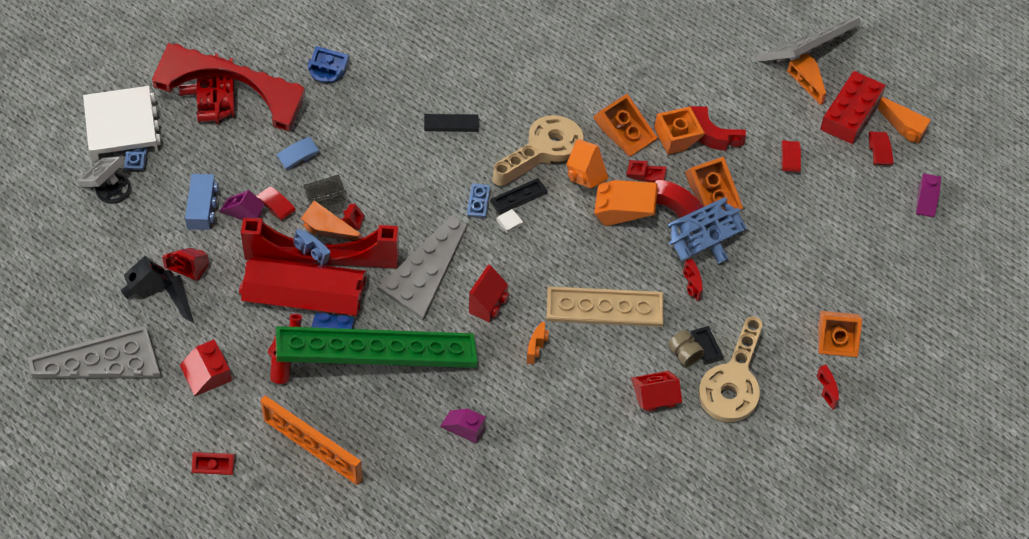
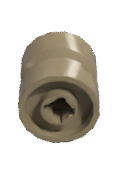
(688, 350)

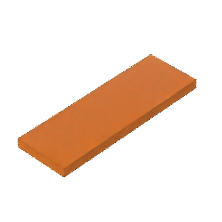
(312, 440)

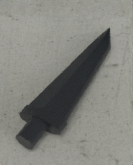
(178, 295)

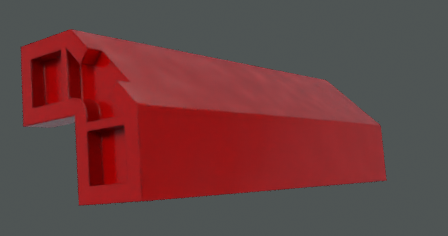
(303, 285)

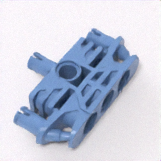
(710, 237)

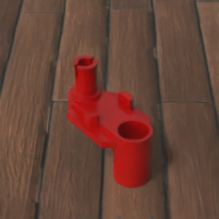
(281, 370)

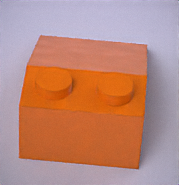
(625, 125)
(713, 182)
(625, 201)
(321, 221)

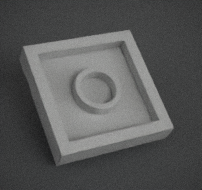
(101, 172)

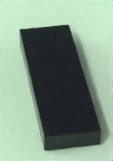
(451, 122)
(518, 196)

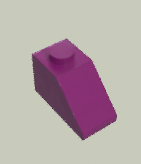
(928, 195)
(243, 206)
(465, 424)

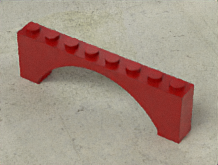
(183, 65)
(374, 250)

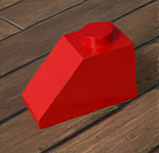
(187, 262)

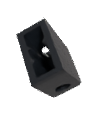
(145, 279)

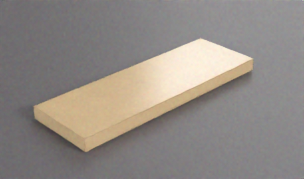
(604, 306)

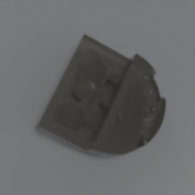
(327, 192)

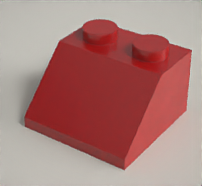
(488, 295)
(205, 368)
(657, 390)

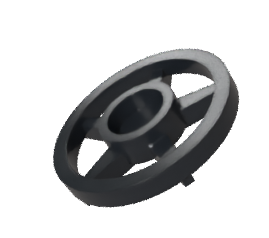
(113, 190)

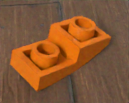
(537, 341)

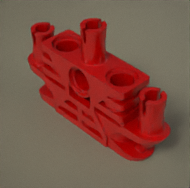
(208, 91)

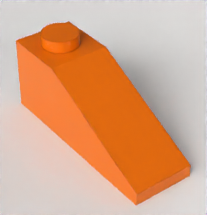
(807, 74)
(905, 121)

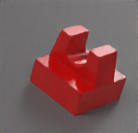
(353, 216)

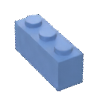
(201, 201)

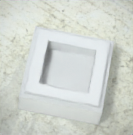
(509, 221)

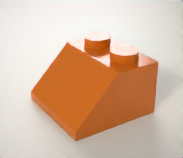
(678, 129)
(586, 164)
(839, 333)

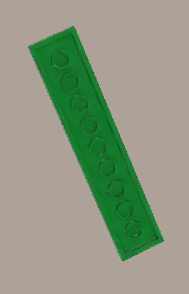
(375, 347)

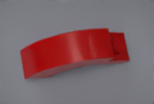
(714, 136)
(676, 198)

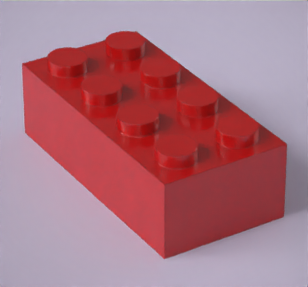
(852, 107)

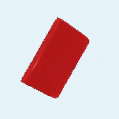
(213, 463)

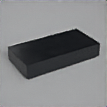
(708, 343)

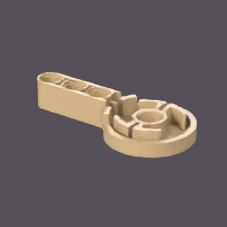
(539, 148)
(733, 377)

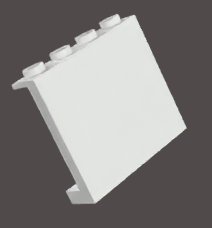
(120, 121)

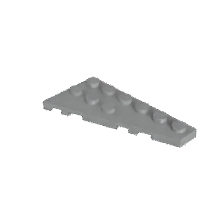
(804, 44)
(421, 273)
(112, 356)

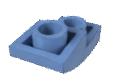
(297, 152)
(136, 159)
(478, 200)
(308, 243)

